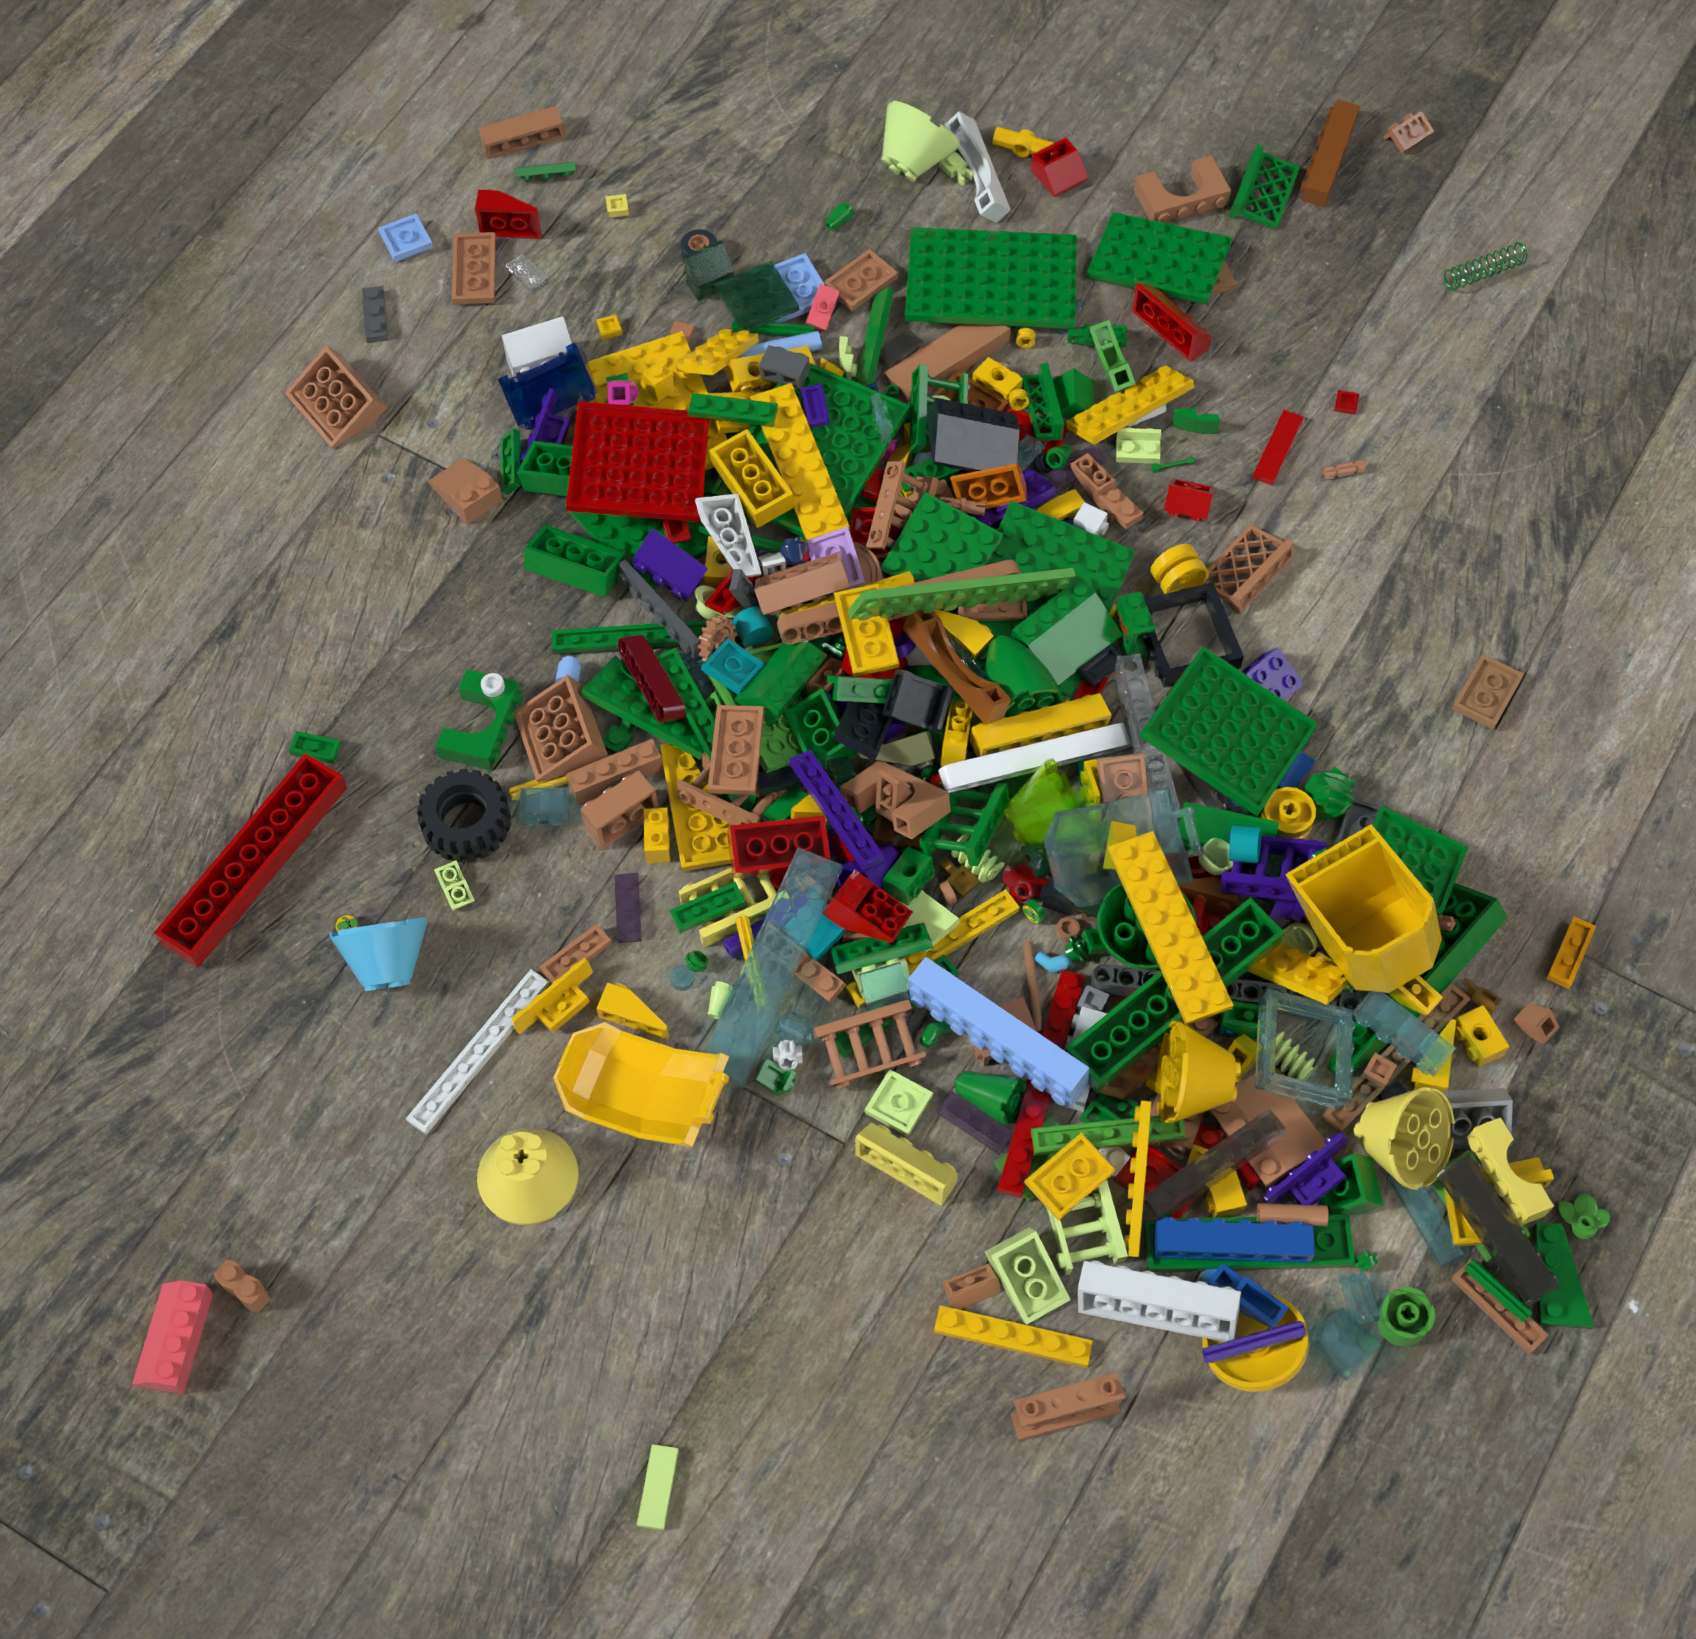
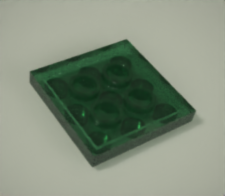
(756, 297)

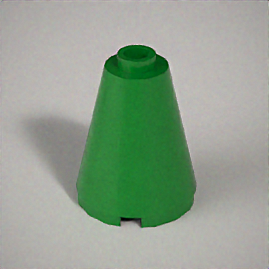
(992, 1094)

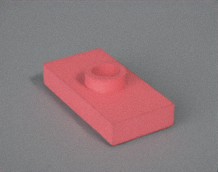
(822, 307)

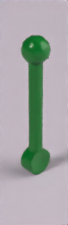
(1156, 467)

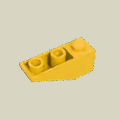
(956, 733)

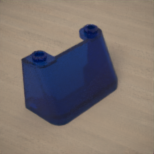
(566, 374)

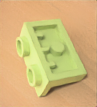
(1138, 445)

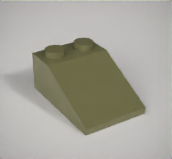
(909, 751)

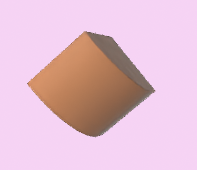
(1537, 1022)

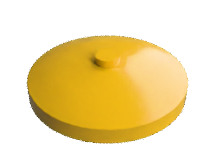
(1267, 1366)

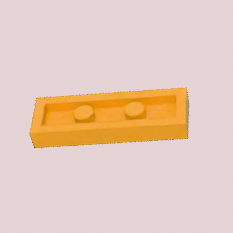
(1571, 952)

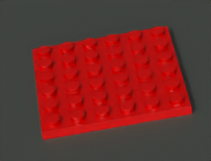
(637, 462)

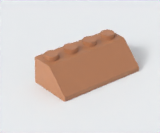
(802, 583)

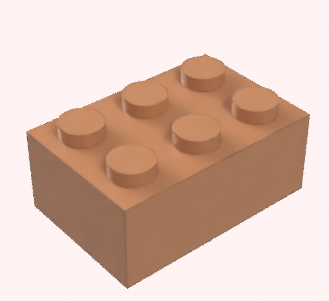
(618, 809)

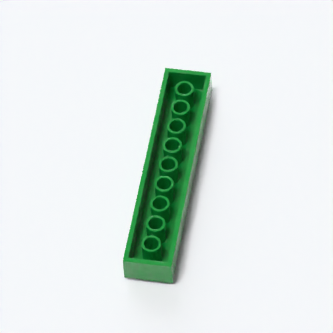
(1145, 1015)

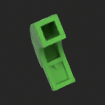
(1110, 356)

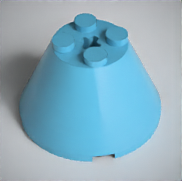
(382, 951)

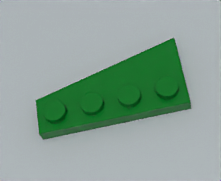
(1567, 1304)

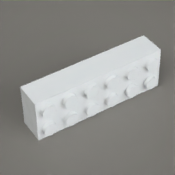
(1158, 1301)

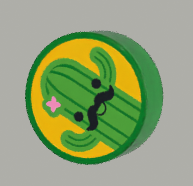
(1033, 911)

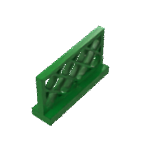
(1247, 187)

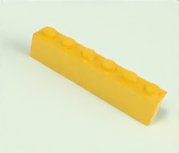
(1040, 725)

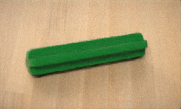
(1498, 1290)

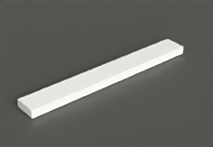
(475, 1054)

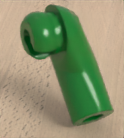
(933, 1032)

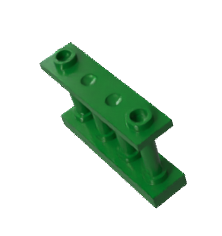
(920, 401)
(980, 833)

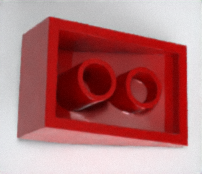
(506, 215)

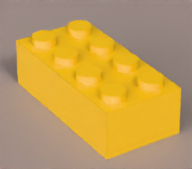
(753, 477)

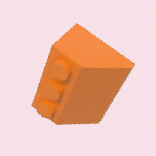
(992, 486)

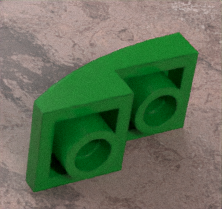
(1189, 421)

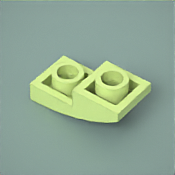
(846, 359)
(454, 885)

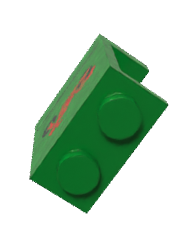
(1133, 621)

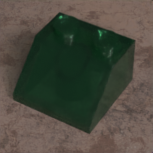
(706, 268)

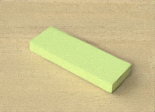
(657, 1487)

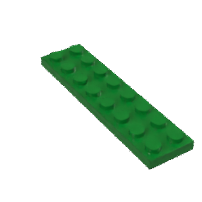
(1331, 1247)

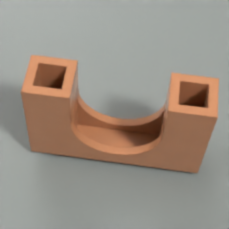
(1166, 207)
(911, 818)

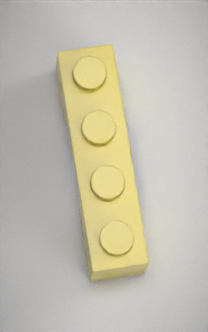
(1524, 1199)

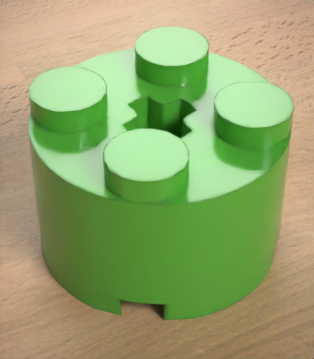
(1418, 1312)

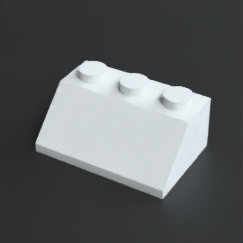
(535, 345)

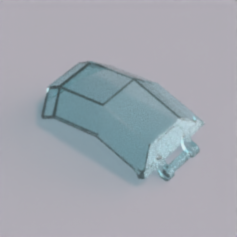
(1080, 837)

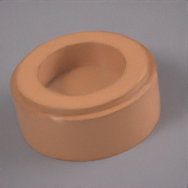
(947, 893)
(1068, 927)

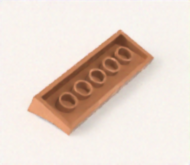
(951, 352)

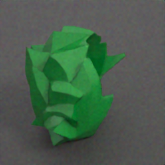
(1330, 793)

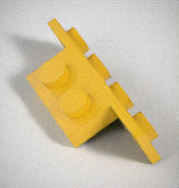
(557, 1002)

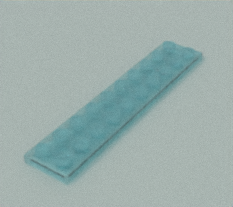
(772, 962)

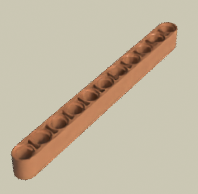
(825, 619)

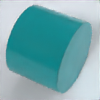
(753, 627)
(1245, 844)

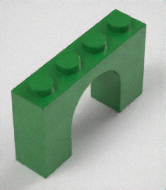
(483, 747)

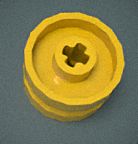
(1179, 569)
(1292, 810)

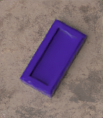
(815, 406)

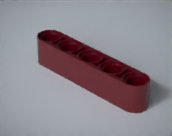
(651, 678)

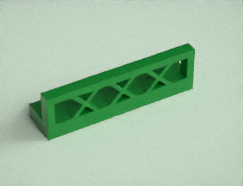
(1048, 406)
(860, 689)

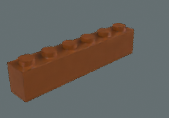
(1330, 153)

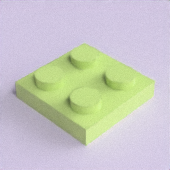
(898, 1102)

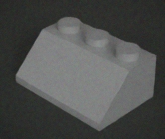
(1477, 1108)

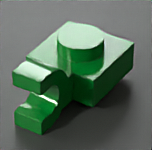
(619, 738)

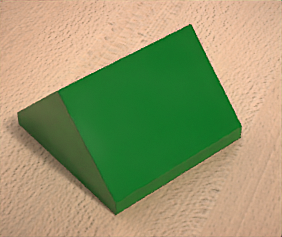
(1074, 393)

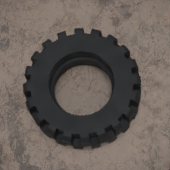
(456, 790)

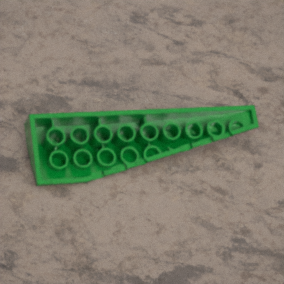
(1476, 921)

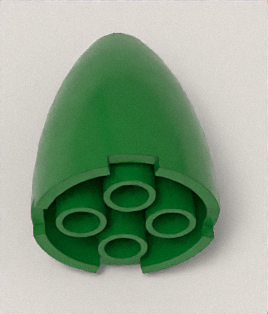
(1020, 676)

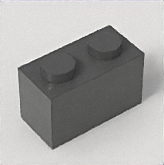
(784, 366)

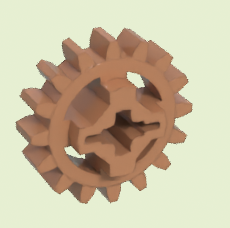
(715, 634)

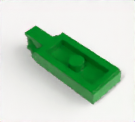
(1083, 336)

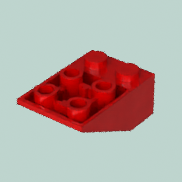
(867, 909)

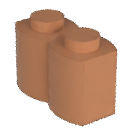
(242, 1286)

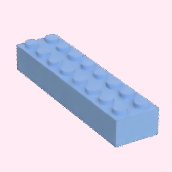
(998, 1032)

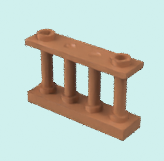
(887, 501)
(720, 808)
(875, 1020)
(1067, 1406)

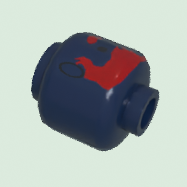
(795, 551)

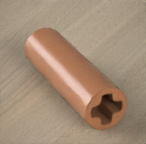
(1287, 1213)

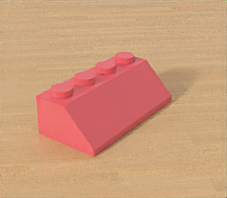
(173, 1336)

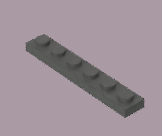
(662, 612)

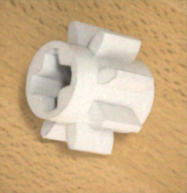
(787, 1055)

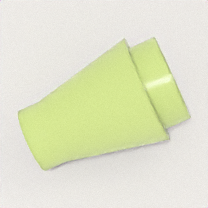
(718, 999)

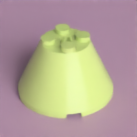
(914, 142)

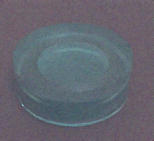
(682, 978)

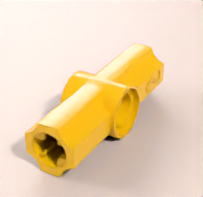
(1020, 142)

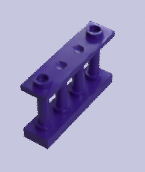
(1265, 886)

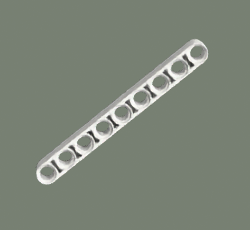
(1030, 757)

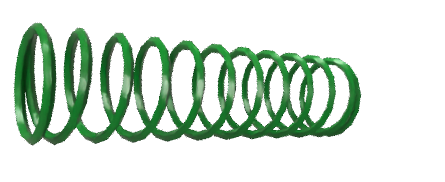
(1488, 266)

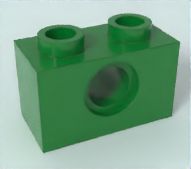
(908, 875)

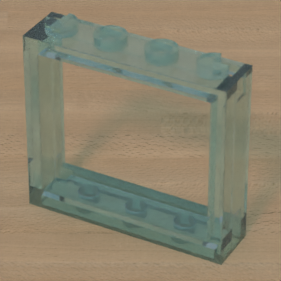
(1266, 1046)

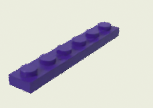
(836, 810)

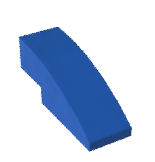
(1254, 1300)

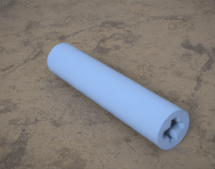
(811, 339)

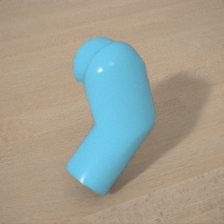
(1053, 964)

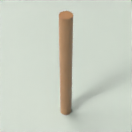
(1033, 986)

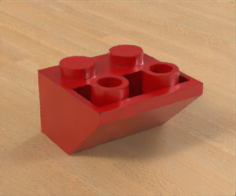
(1059, 167)

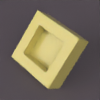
(617, 205)

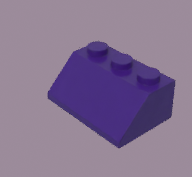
(669, 565)

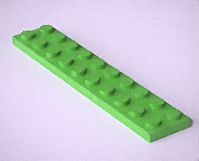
(960, 593)

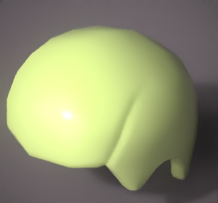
(1216, 857)
(1300, 937)

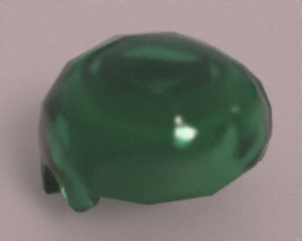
(1038, 859)

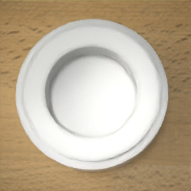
(492, 685)

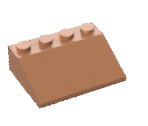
(335, 398)
(559, 730)
(1286, 1153)

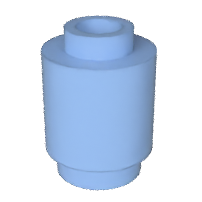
(568, 666)

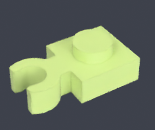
(954, 166)

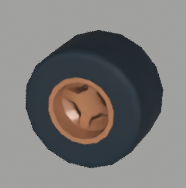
(696, 240)

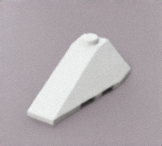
(728, 528)

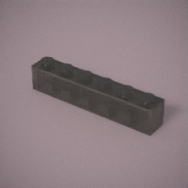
(1215, 1164)
(1498, 1230)

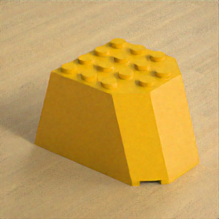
(1369, 912)

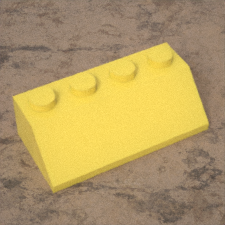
(906, 1163)

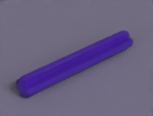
(1253, 1341)

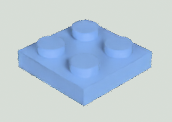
(405, 237)

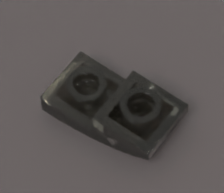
(899, 347)

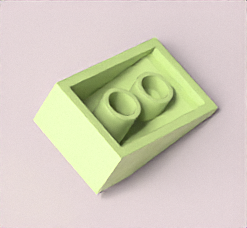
(1027, 1275)

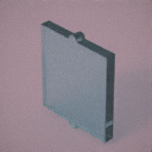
(884, 986)

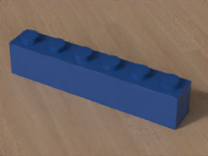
(1234, 1240)

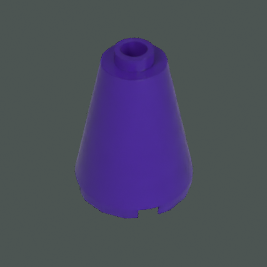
(874, 873)

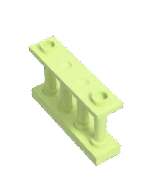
(1107, 1223)

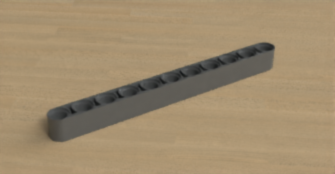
(1237, 989)

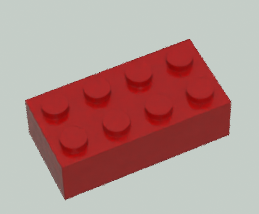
(771, 845)

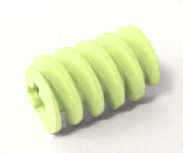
(987, 868)
(1292, 1060)

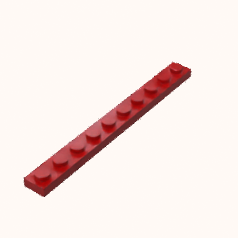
(1036, 1102)

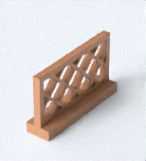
(1262, 574)

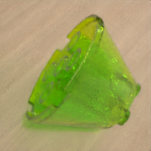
(1038, 801)

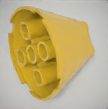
(1193, 1074)

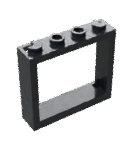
(1218, 616)

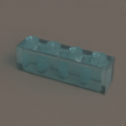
(1404, 1032)

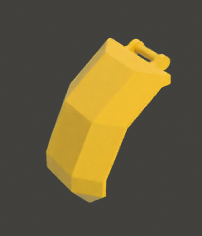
(639, 1084)

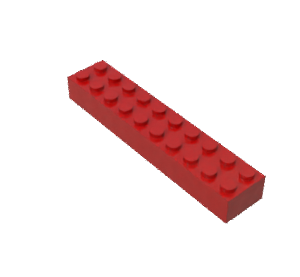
(250, 860)

